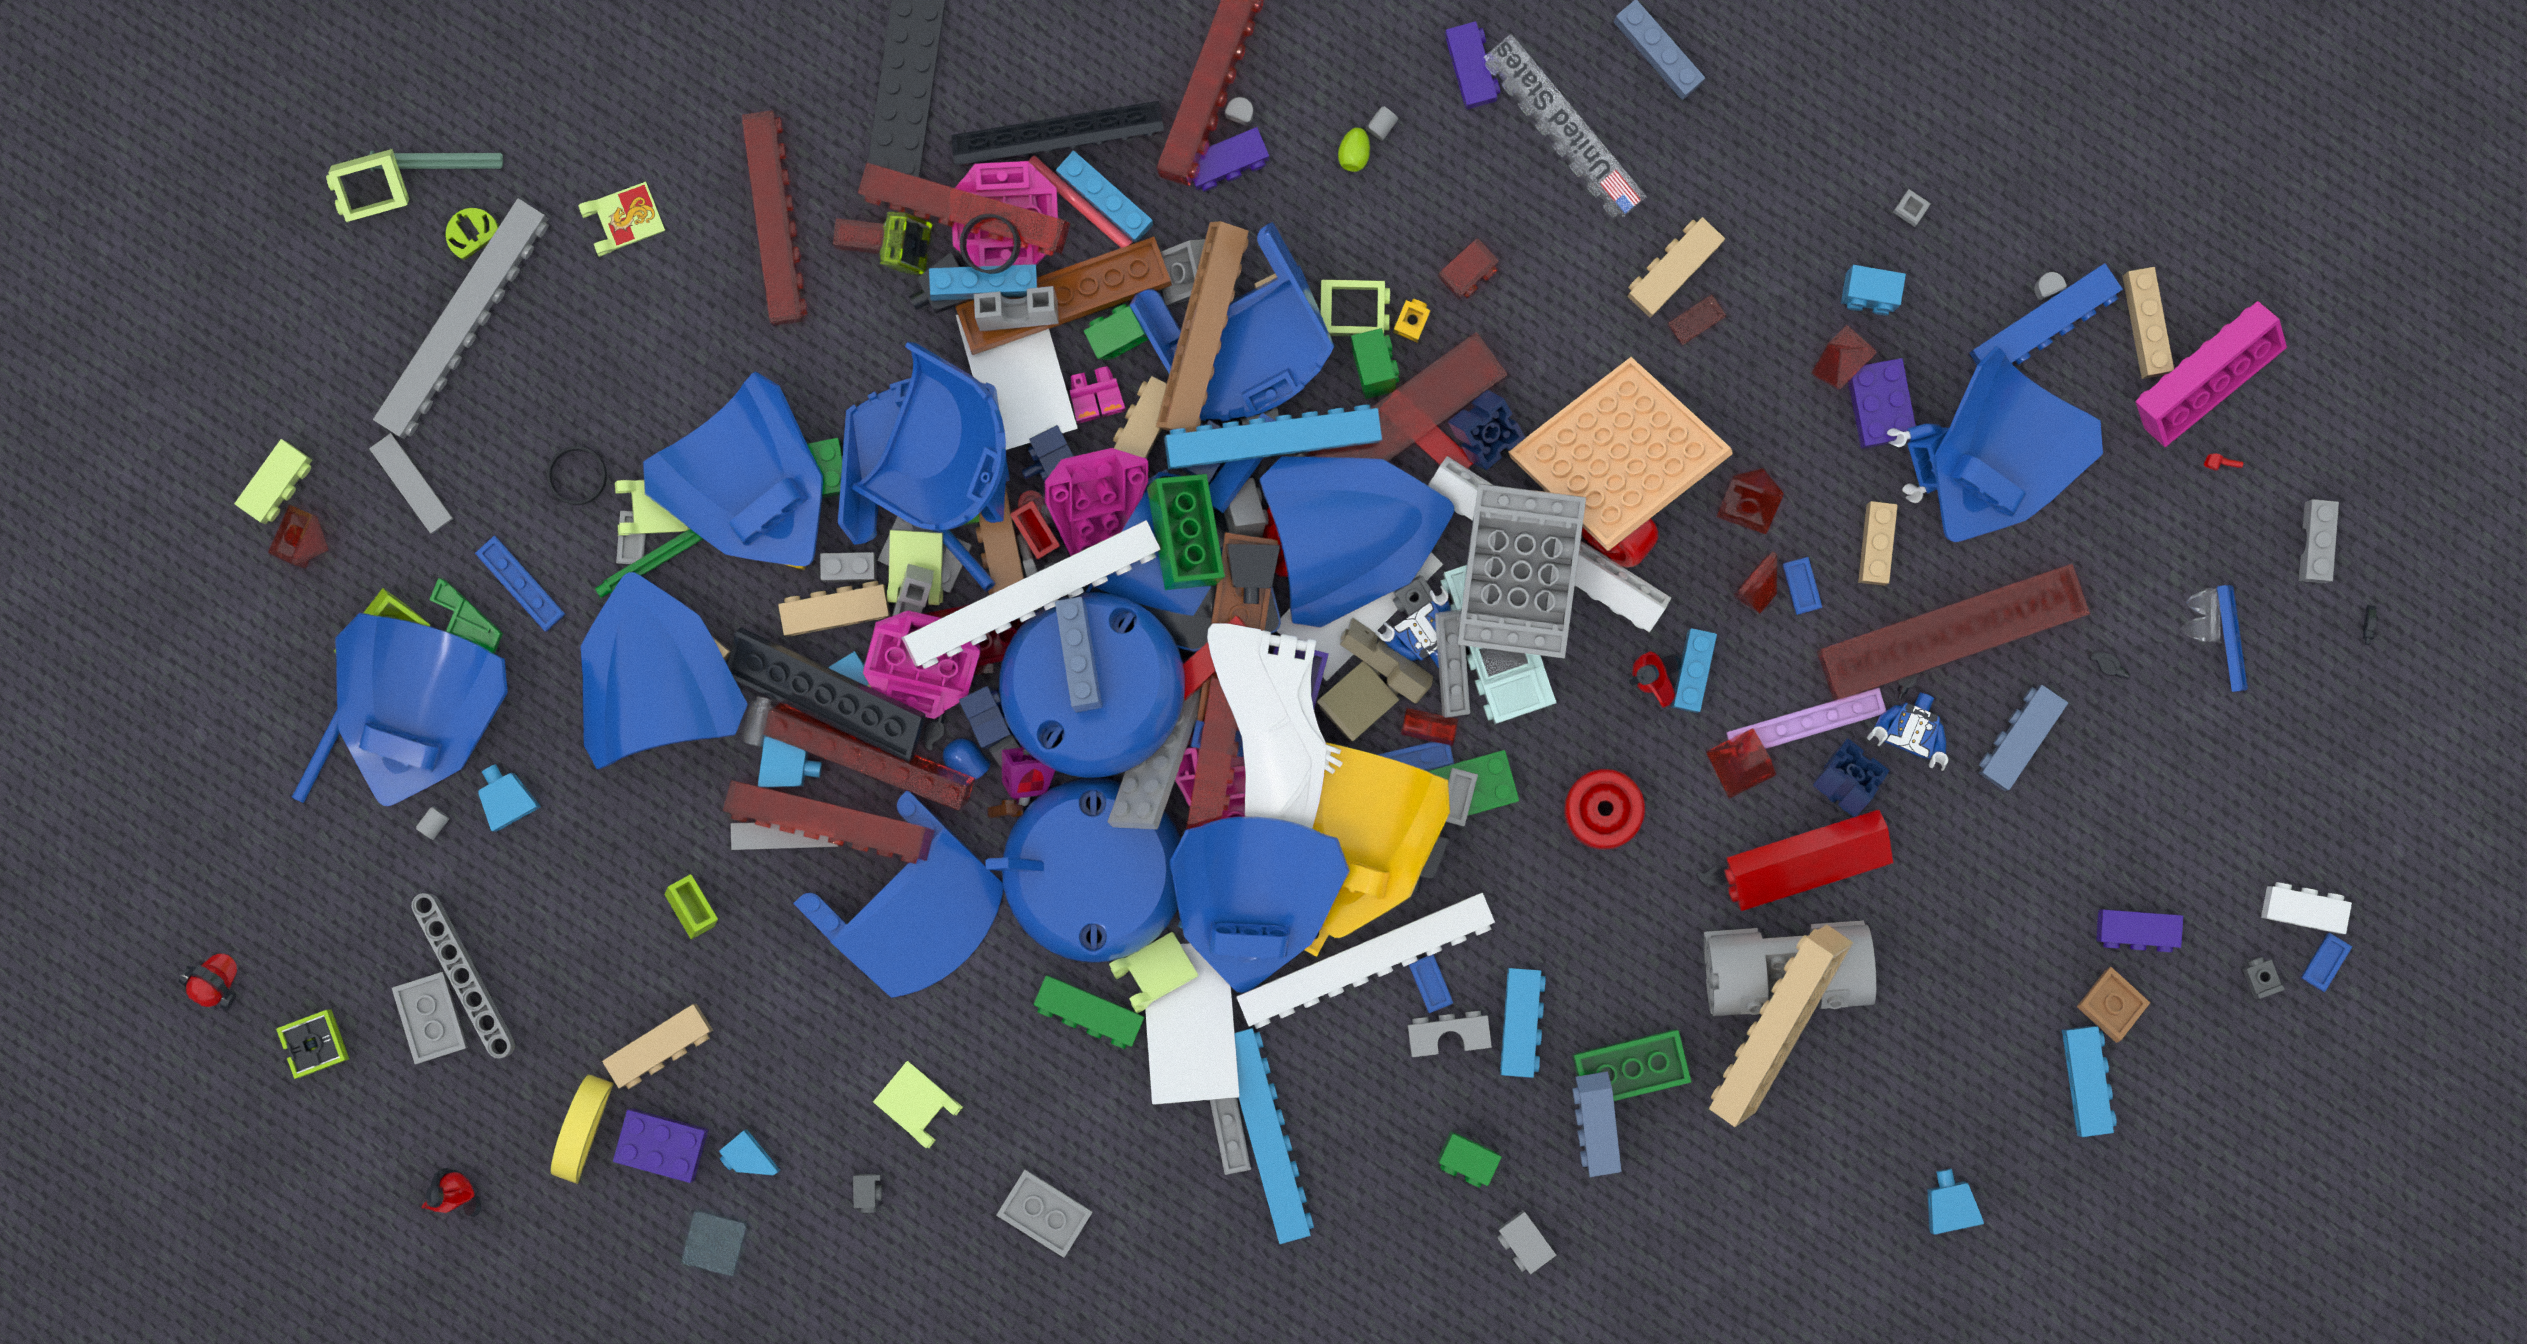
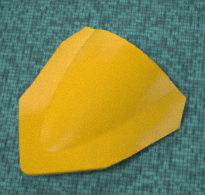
(1386, 828)

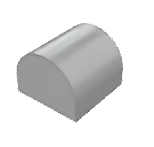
(1240, 111)
(1382, 123)
(1911, 208)
(2049, 285)
(432, 822)

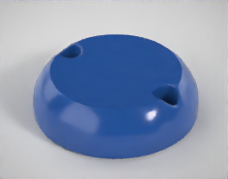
(1138, 686)
(1091, 874)

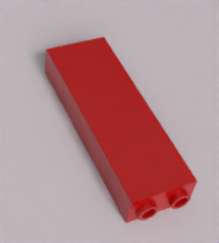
(1809, 860)

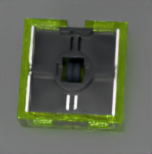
(905, 243)

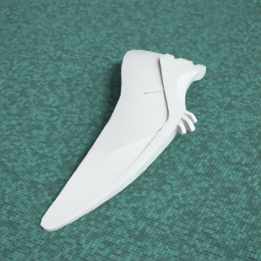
(1275, 718)

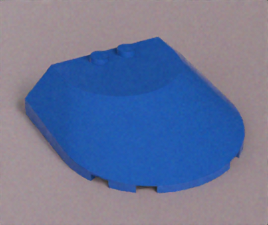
(942, 448)

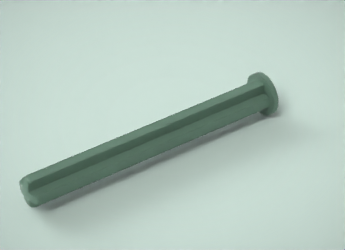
(446, 161)

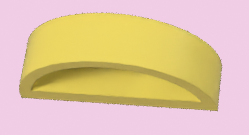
(580, 1128)

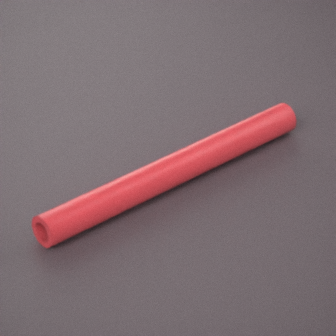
(1082, 205)

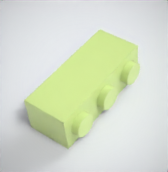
(274, 482)

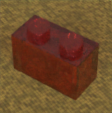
(858, 236)
(1468, 269)

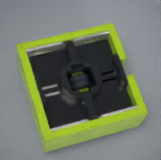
(302, 1047)

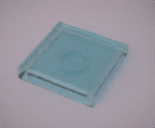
(714, 1243)

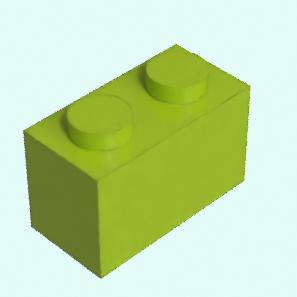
(691, 906)

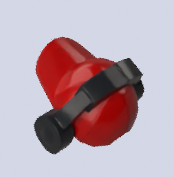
(1651, 676)
(211, 981)
(450, 1190)

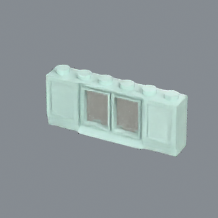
(1509, 680)

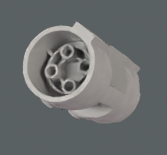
(1746, 967)

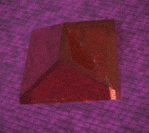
(1843, 358)
(1751, 500)
(298, 538)
(1760, 585)
(1741, 763)

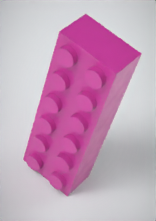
(2211, 373)

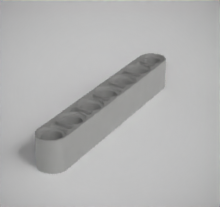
(452, 967)

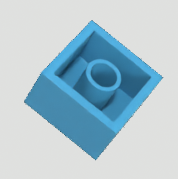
(1872, 289)

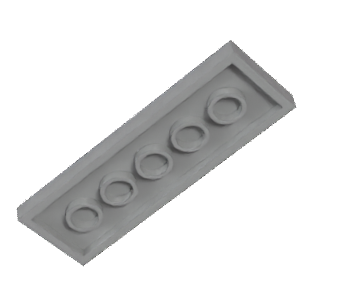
(1149, 784)

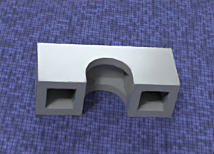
(998, 312)
(2321, 530)
(914, 590)
(1425, 1034)

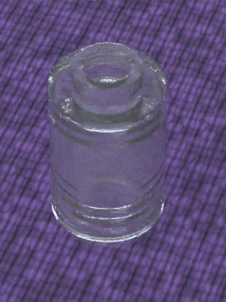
(756, 721)

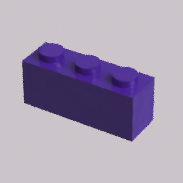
(1467, 56)
(1230, 158)
(2139, 930)

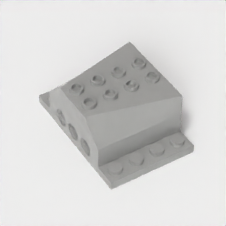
(1521, 570)

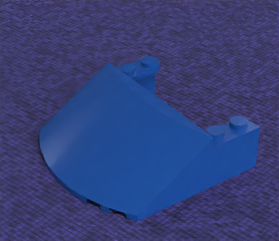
(1269, 343)
(864, 443)
(923, 918)

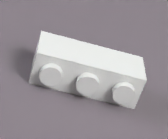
(2306, 908)

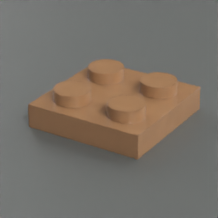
(2113, 1004)

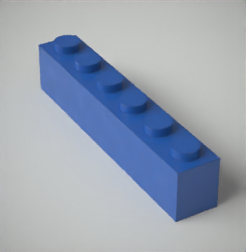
(2053, 317)

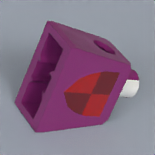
(1024, 775)

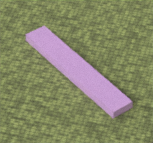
(1817, 719)

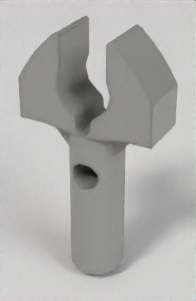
(1027, 557)

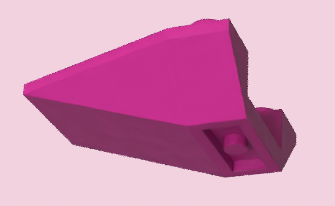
(1094, 495)

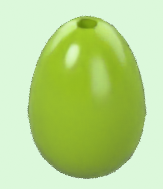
(1354, 150)

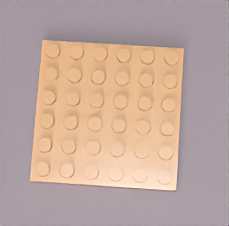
(1622, 449)

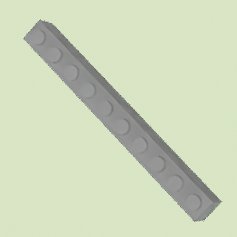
(461, 319)

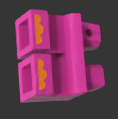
(1084, 396)

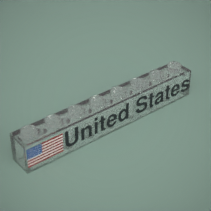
(1564, 126)

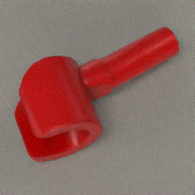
(2214, 461)

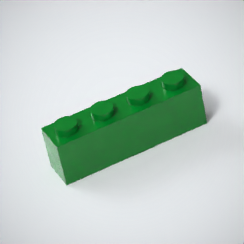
(1088, 1011)

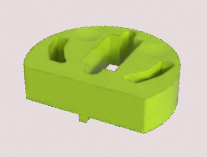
(454, 231)

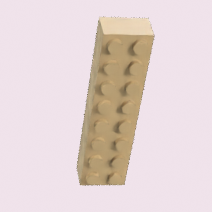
(1780, 1024)

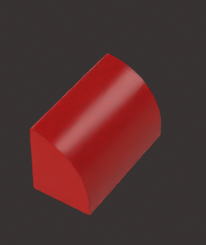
(1034, 529)

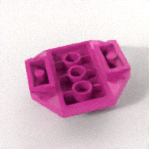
(1013, 184)
(893, 672)

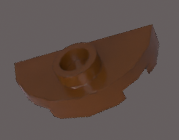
(1007, 807)

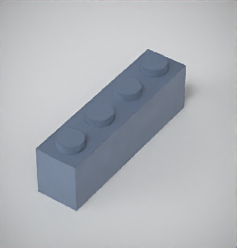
(1659, 49)
(1078, 654)
(2022, 738)
(1598, 1124)

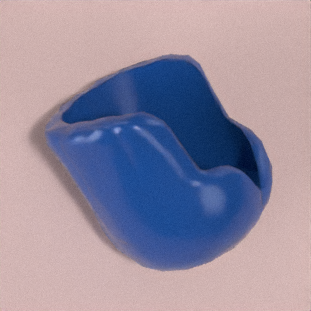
(966, 758)

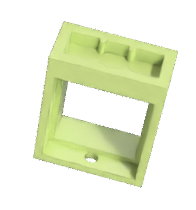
(393, 175)
(1326, 303)

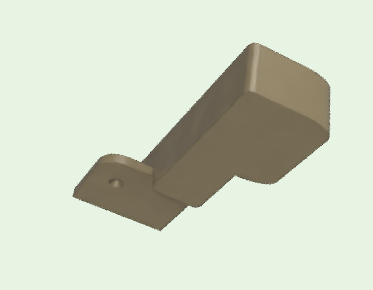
(1400, 672)

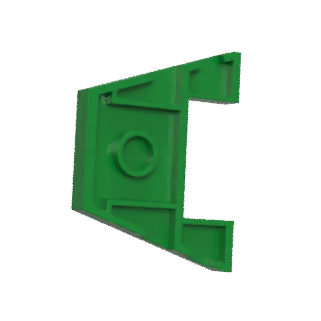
(466, 619)

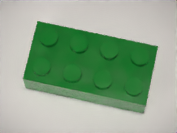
(1185, 532)
(1494, 781)
(1638, 1064)

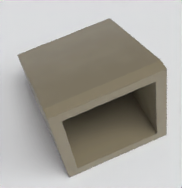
(1358, 701)

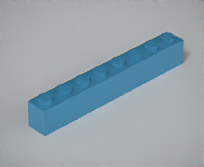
(1272, 438)
(1268, 1141)

